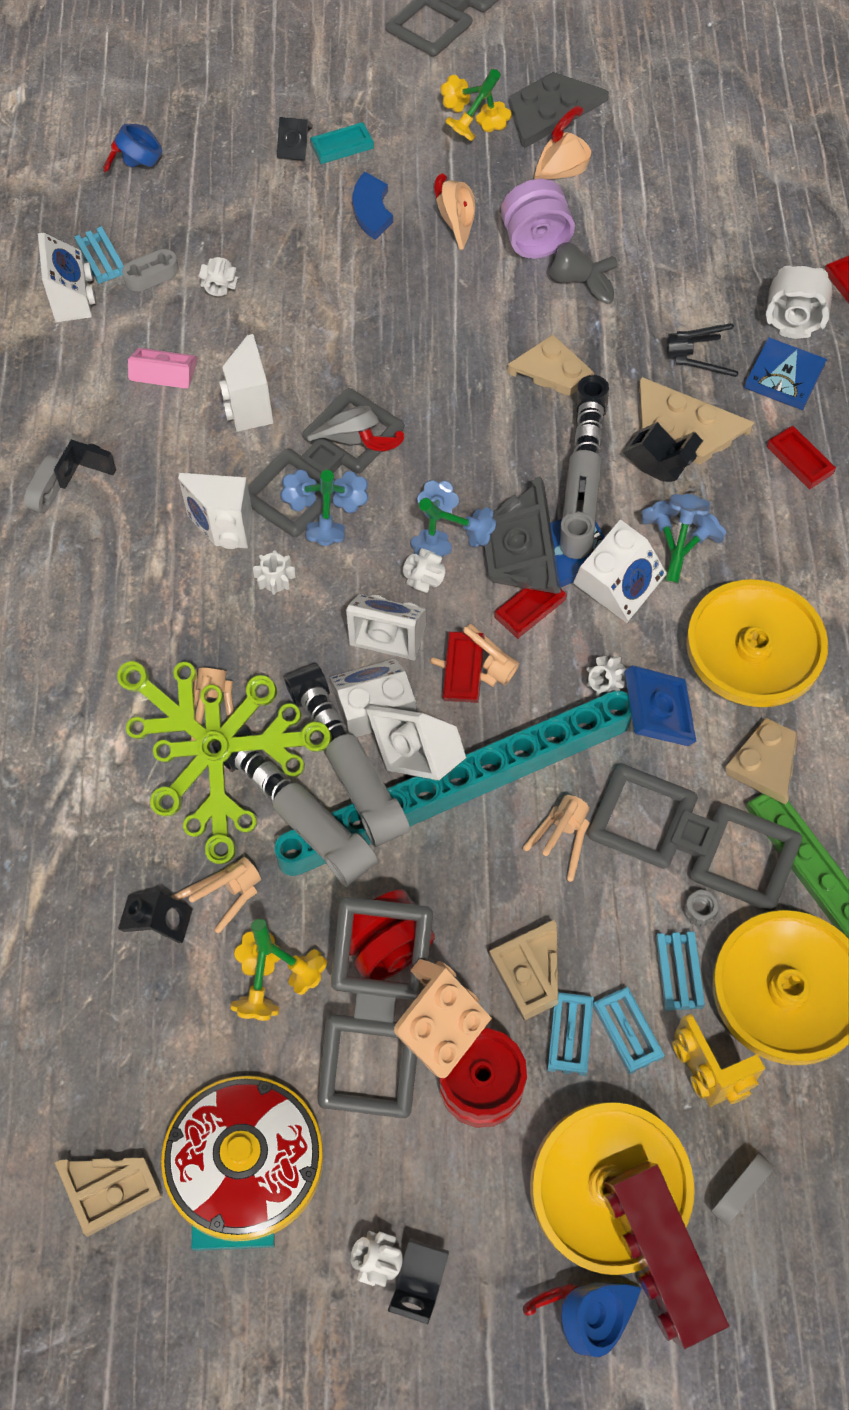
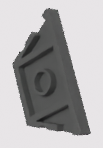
(547, 100)
(522, 543)

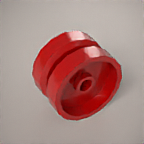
(383, 943)
(492, 1100)

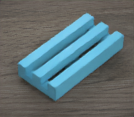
(92, 239)
(676, 940)
(642, 1059)
(567, 1065)

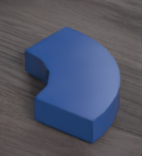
(369, 205)

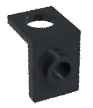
(292, 138)
(85, 455)
(149, 912)
(419, 1281)

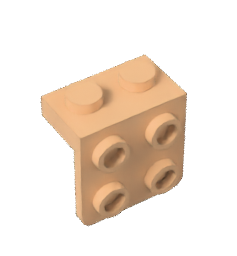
(441, 1018)

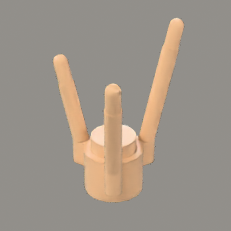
(499, 665)
(215, 677)
(567, 818)
(236, 877)

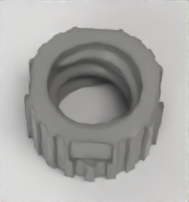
(704, 897)

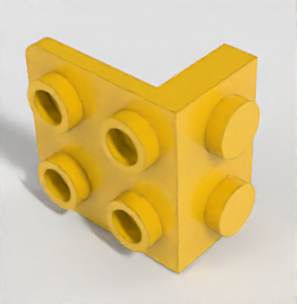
(708, 1078)

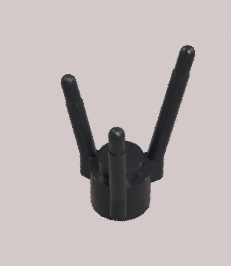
(682, 344)

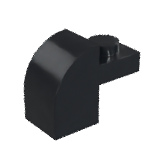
(659, 454)

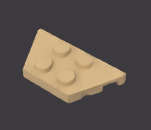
(684, 414)

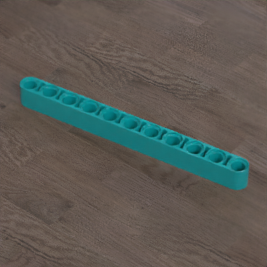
(478, 780)

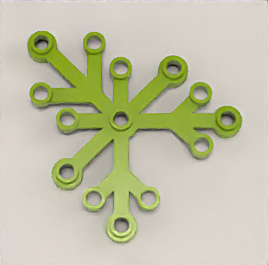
(183, 719)

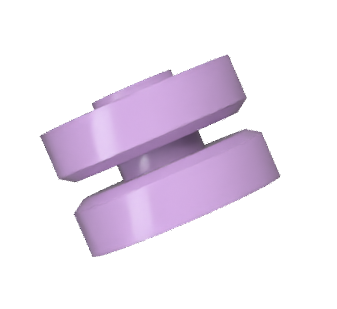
(537, 218)

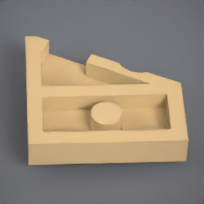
(551, 366)
(766, 760)
(530, 969)
(107, 1189)

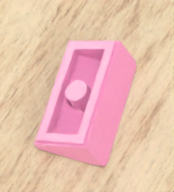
(161, 367)

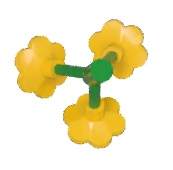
(457, 94)
(258, 958)

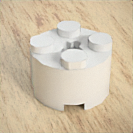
(799, 301)

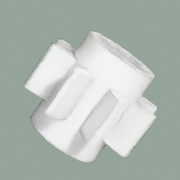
(218, 276)
(424, 570)
(274, 572)
(607, 676)
(376, 1258)

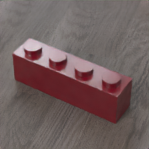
(665, 1254)

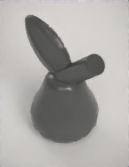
(572, 265)

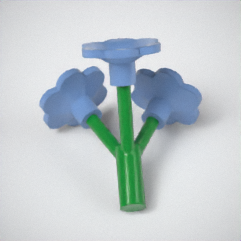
(349, 494)
(437, 503)
(692, 511)

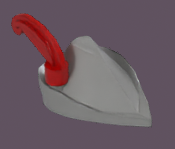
(355, 427)

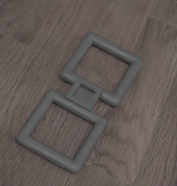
(450, 8)
(319, 457)
(696, 837)
(373, 1007)

